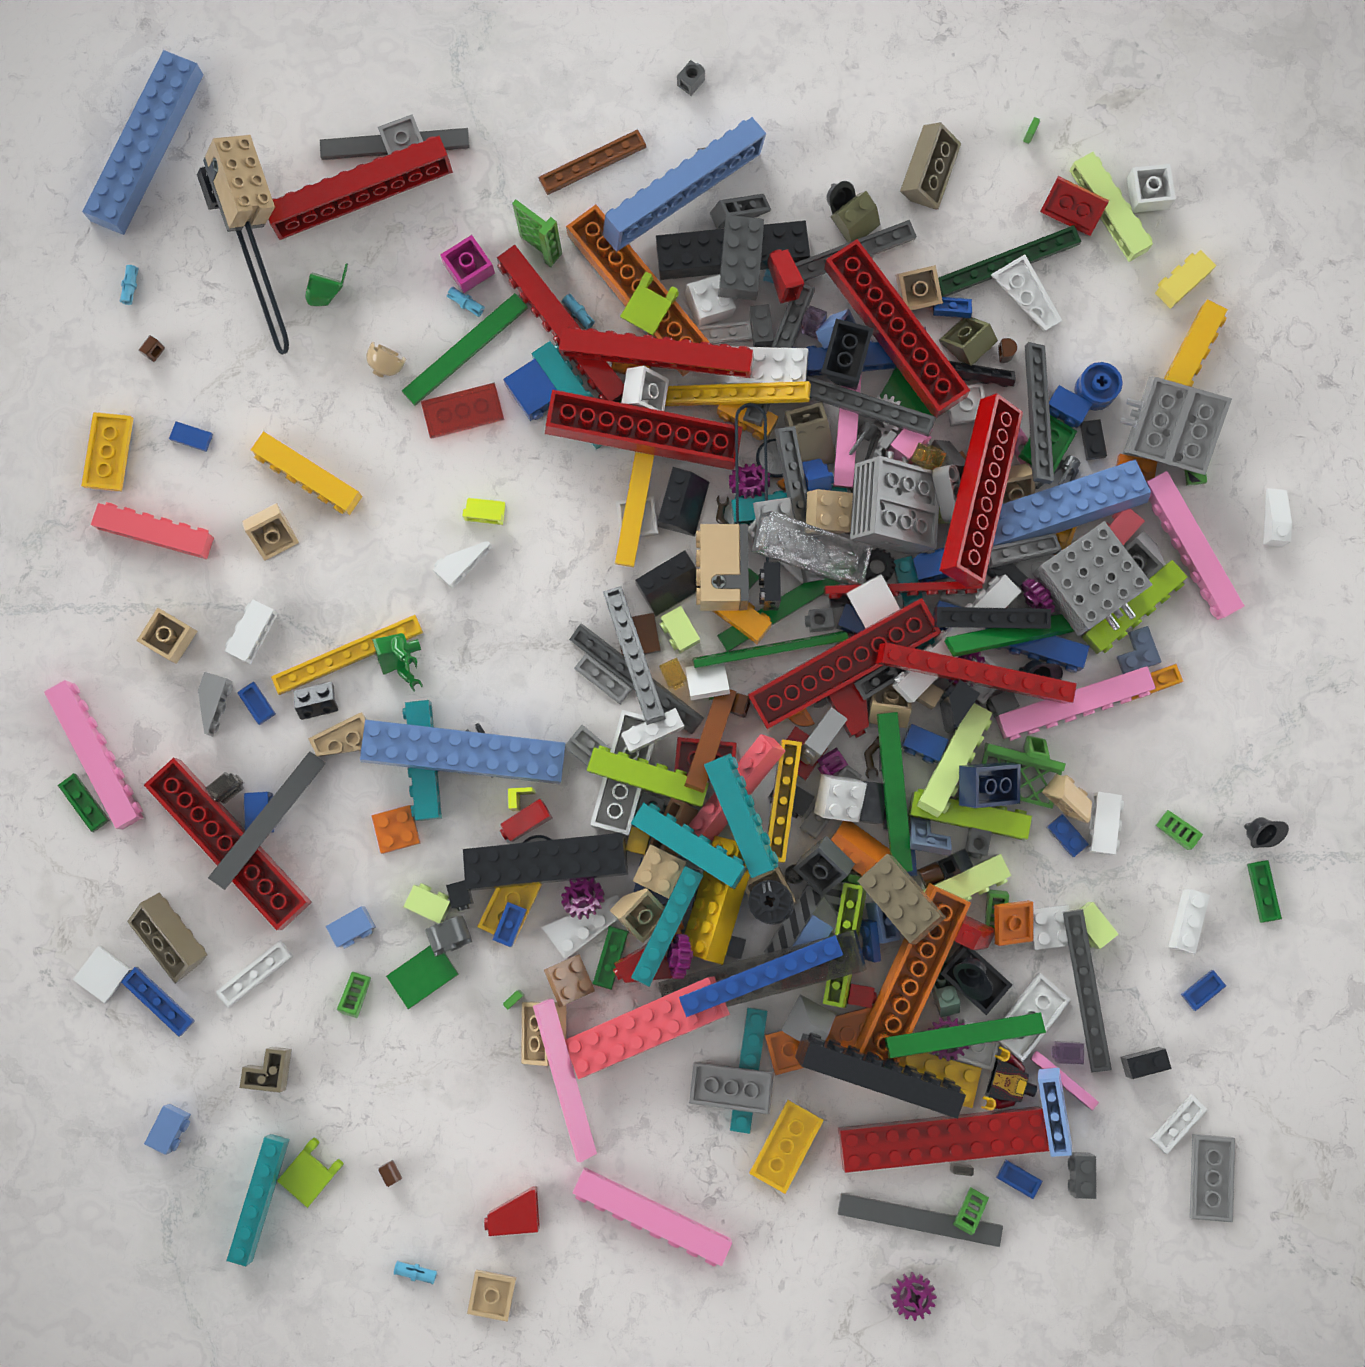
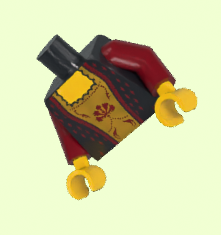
(1007, 1082)

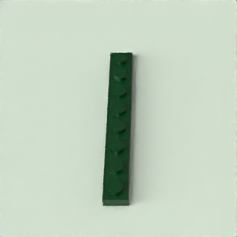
(1034, 251)

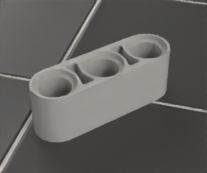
(946, 484)

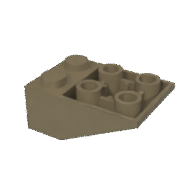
(812, 432)

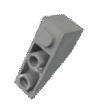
(212, 698)

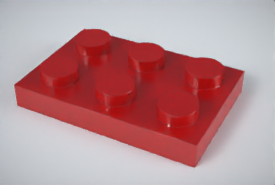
(1074, 205)

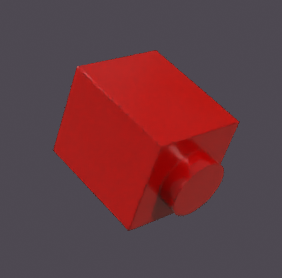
(861, 995)

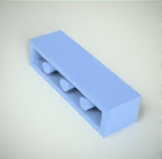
(1055, 1112)

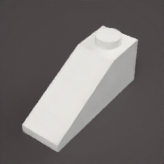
(1277, 518)
(459, 564)

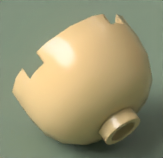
(384, 360)

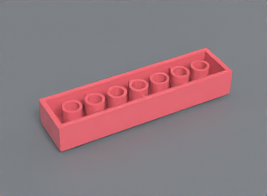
(638, 1031)

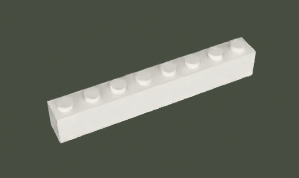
(997, 595)

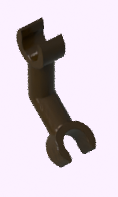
(721, 510)
(869, 759)

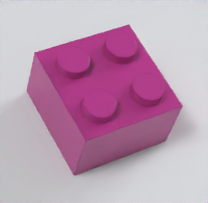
(467, 263)

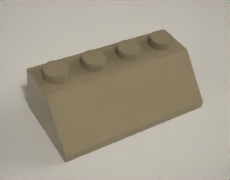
(931, 166)
(167, 937)

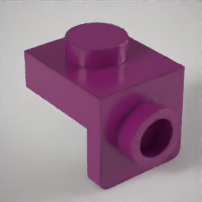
(831, 762)

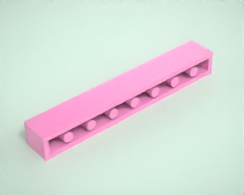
(1193, 547)
(1086, 699)
(94, 754)
(653, 1217)

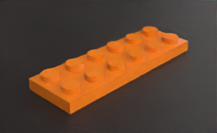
(845, 1029)

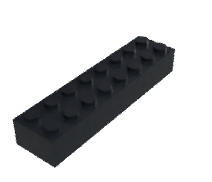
(701, 251)
(545, 861)
(880, 1075)

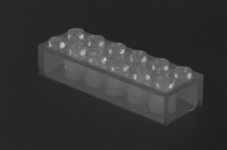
(811, 548)

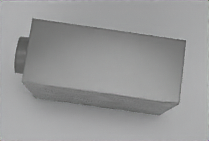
(821, 736)

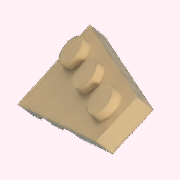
(340, 738)

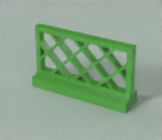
(538, 233)
(1022, 758)

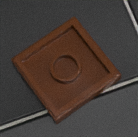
(647, 633)

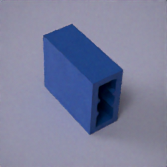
(530, 389)

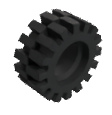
(887, 560)

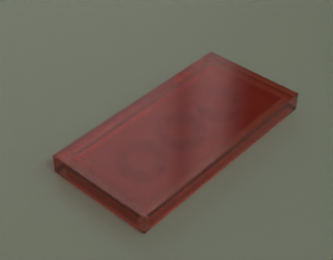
(462, 410)

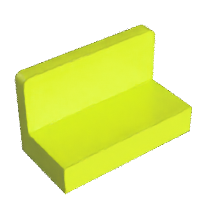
(484, 511)
(514, 797)

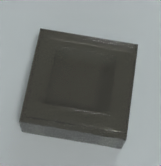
(961, 1169)

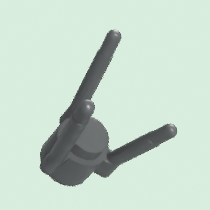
(867, 432)
(1069, 468)

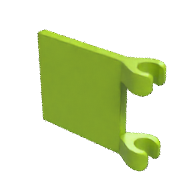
(646, 307)
(307, 1176)

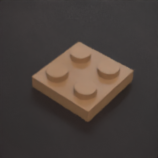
(569, 980)

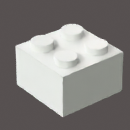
(1151, 188)
(705, 303)
(645, 388)
(840, 798)

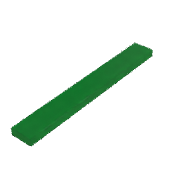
(464, 349)
(789, 604)
(1001, 637)
(769, 649)
(894, 788)
(964, 1035)

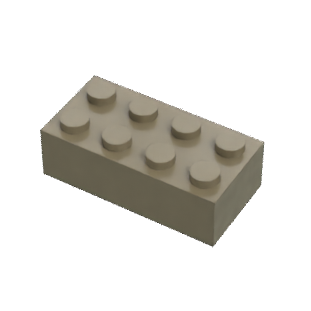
(901, 899)

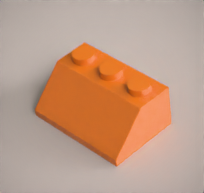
(859, 846)

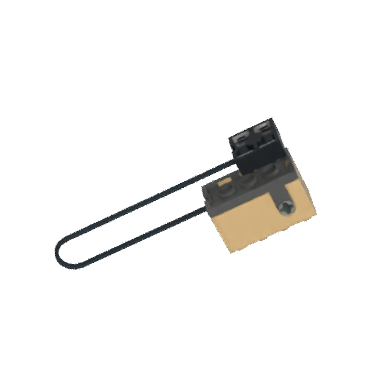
(239, 189)
(725, 557)

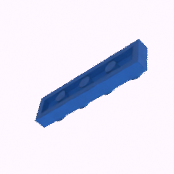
(158, 1001)

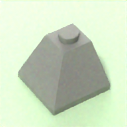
(1145, 554)
(808, 1018)

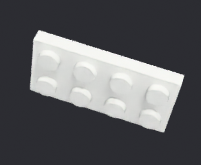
(776, 366)

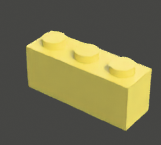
(1185, 278)

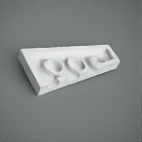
(1026, 289)
(571, 933)

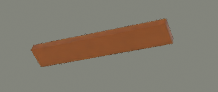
(592, 162)
(709, 740)

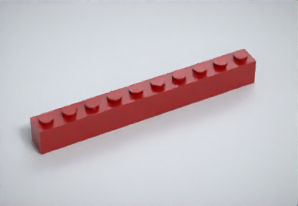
(554, 317)
(656, 352)
(976, 673)

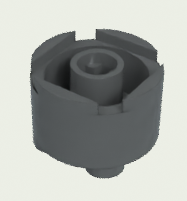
(448, 935)

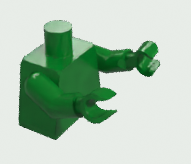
(394, 654)

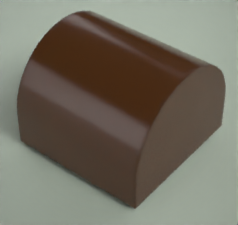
(151, 348)
(1007, 350)
(740, 705)
(930, 874)
(390, 1173)

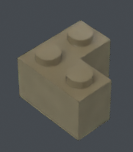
(271, 1075)

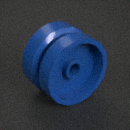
(1099, 385)

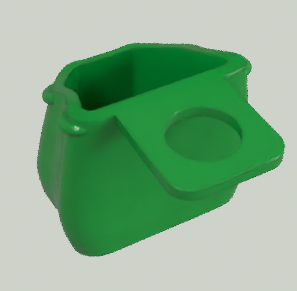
(323, 289)

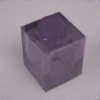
(812, 321)
(1068, 1052)

